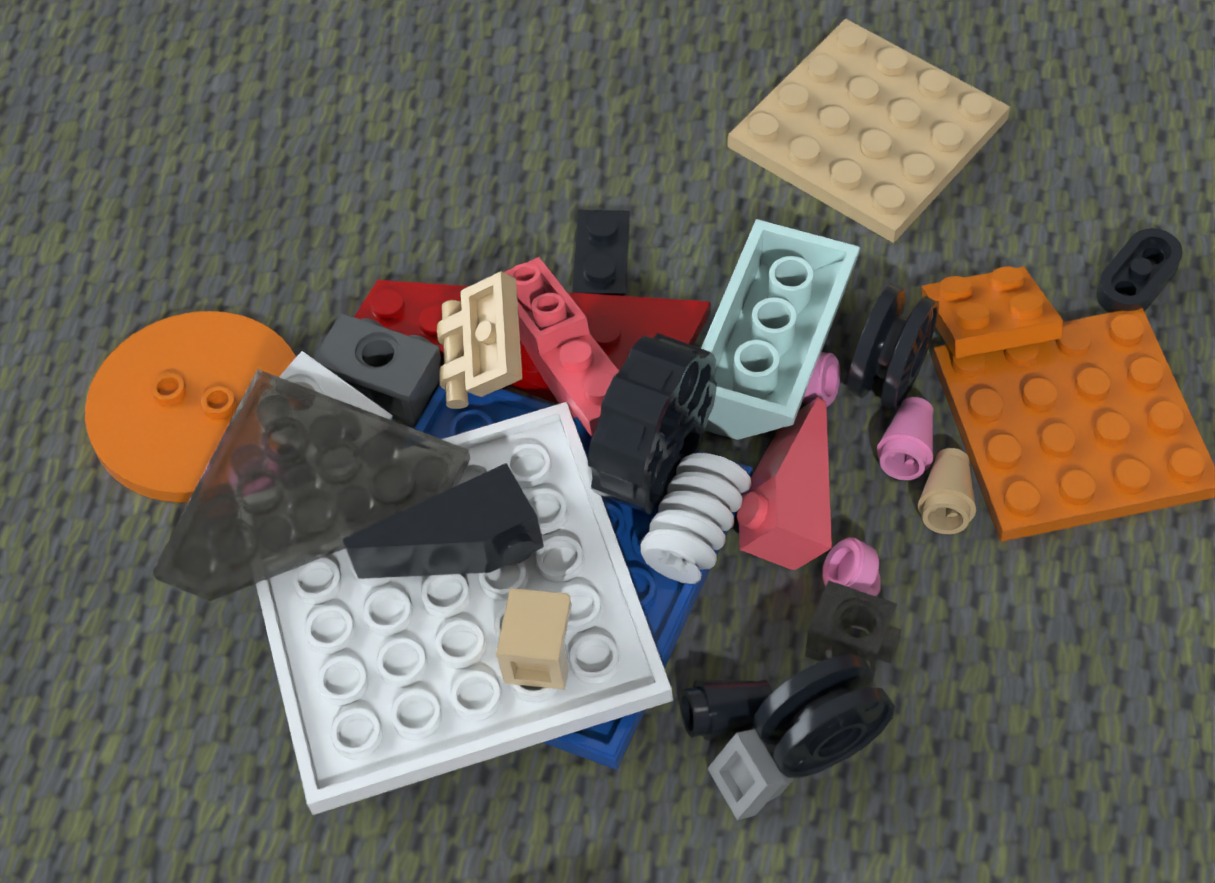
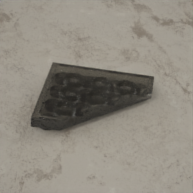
(294, 483)

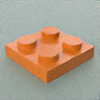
(993, 312)

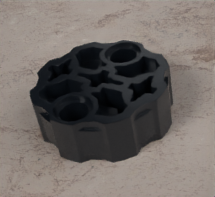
(651, 420)

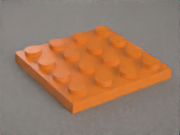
(1076, 427)

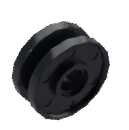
(892, 347)
(823, 715)

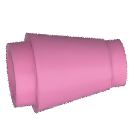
(908, 440)

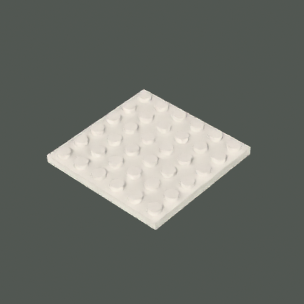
(405, 670)

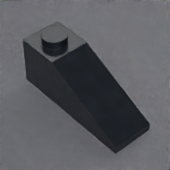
(455, 532)

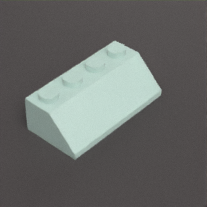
(774, 326)

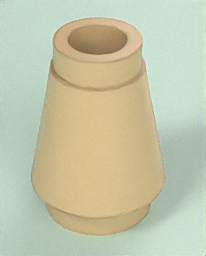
(948, 493)

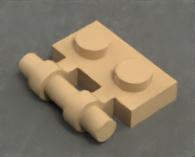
(480, 340)

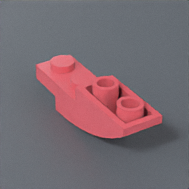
(560, 343)

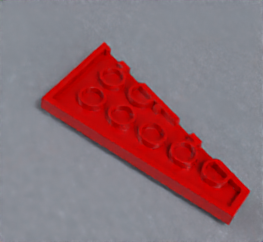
(612, 320)

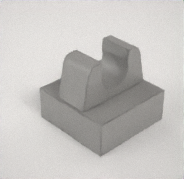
(747, 774)

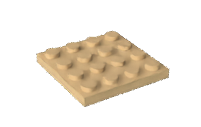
(868, 129)

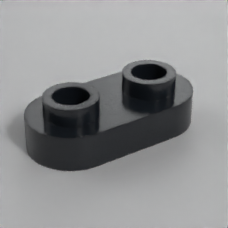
(1135, 275)

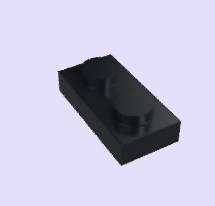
(601, 252)

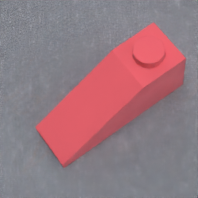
(788, 502)

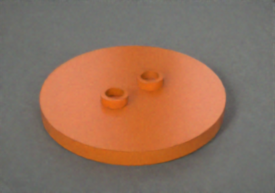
(171, 396)

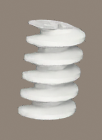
(694, 516)

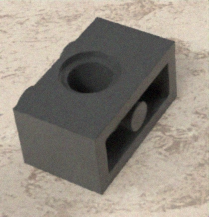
(409, 370)

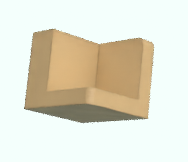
(534, 638)

